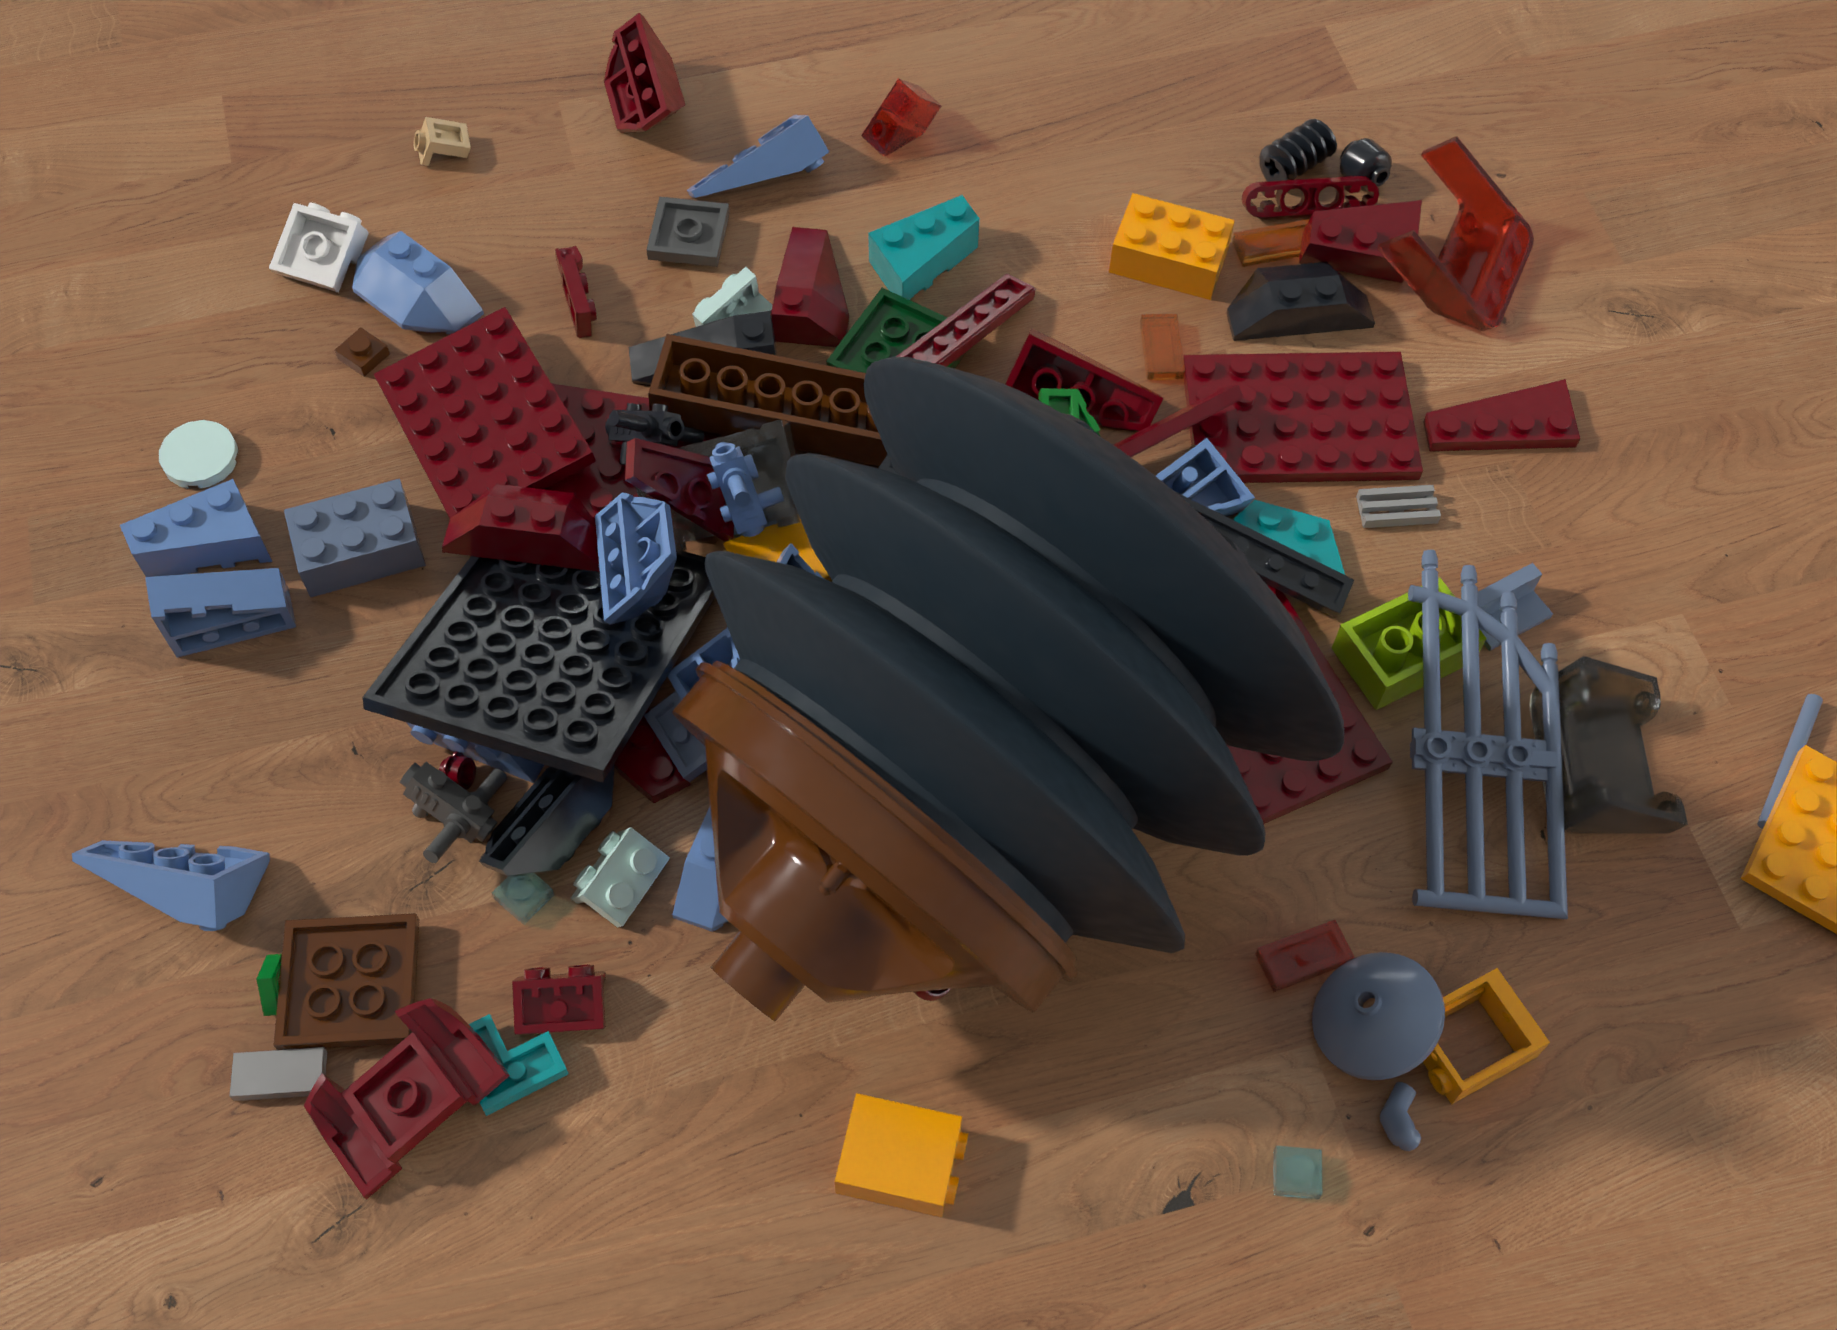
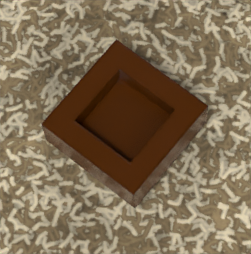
(362, 352)

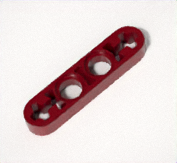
(1310, 192)

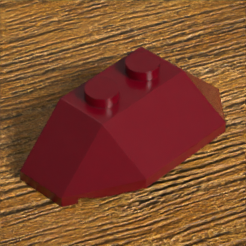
(640, 78)
(525, 528)

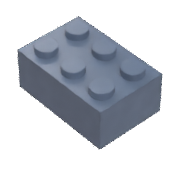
(354, 538)

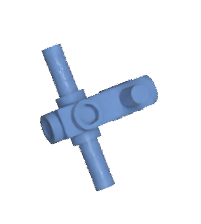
(734, 477)

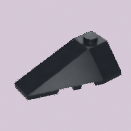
(743, 331)

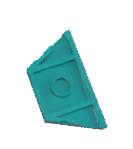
(1294, 529)

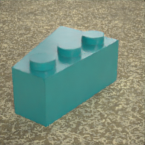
(923, 246)

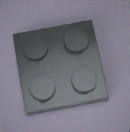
(688, 231)

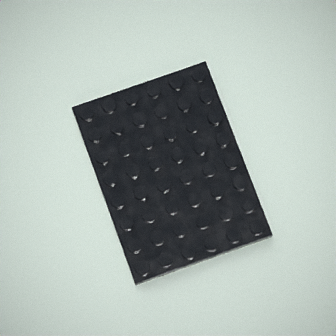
(532, 667)

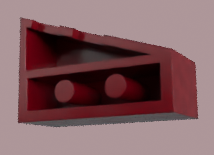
(1351, 237)

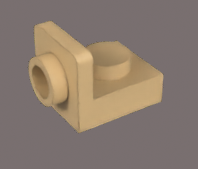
(442, 138)

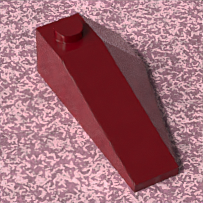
(1107, 394)

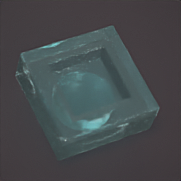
(523, 895)
(1298, 1172)

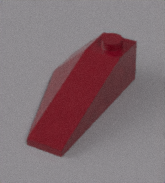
(809, 292)

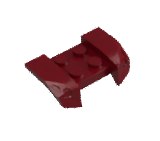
(404, 1094)

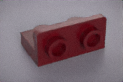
(559, 1000)

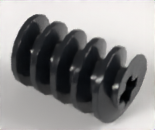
(1297, 151)

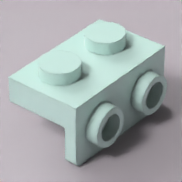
(736, 297)
(619, 875)

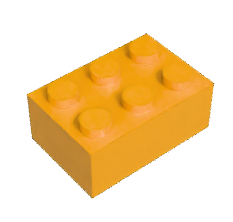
(1171, 246)

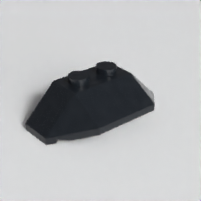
(1297, 302)
(548, 823)

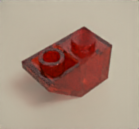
(901, 117)

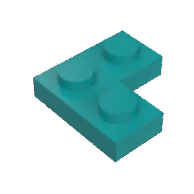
(529, 1065)

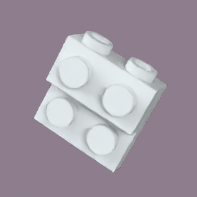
(318, 246)

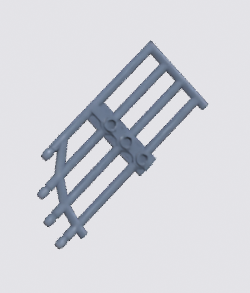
(1487, 755)

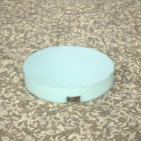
(198, 454)

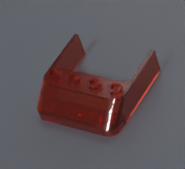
(1481, 254)

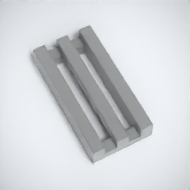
(1396, 501)

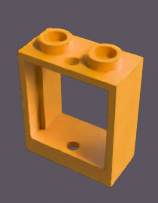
(1512, 1021)

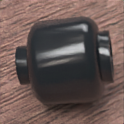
(1366, 159)

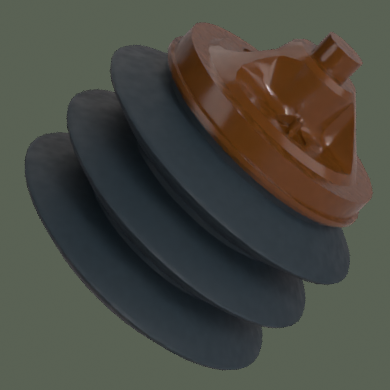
(982, 705)

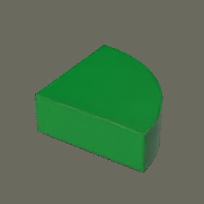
(268, 983)

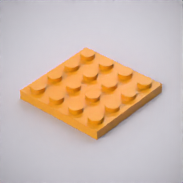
(1799, 841)

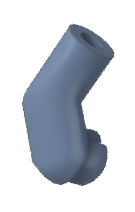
(1396, 1119)

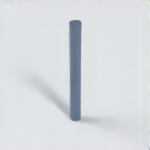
(1797, 740)

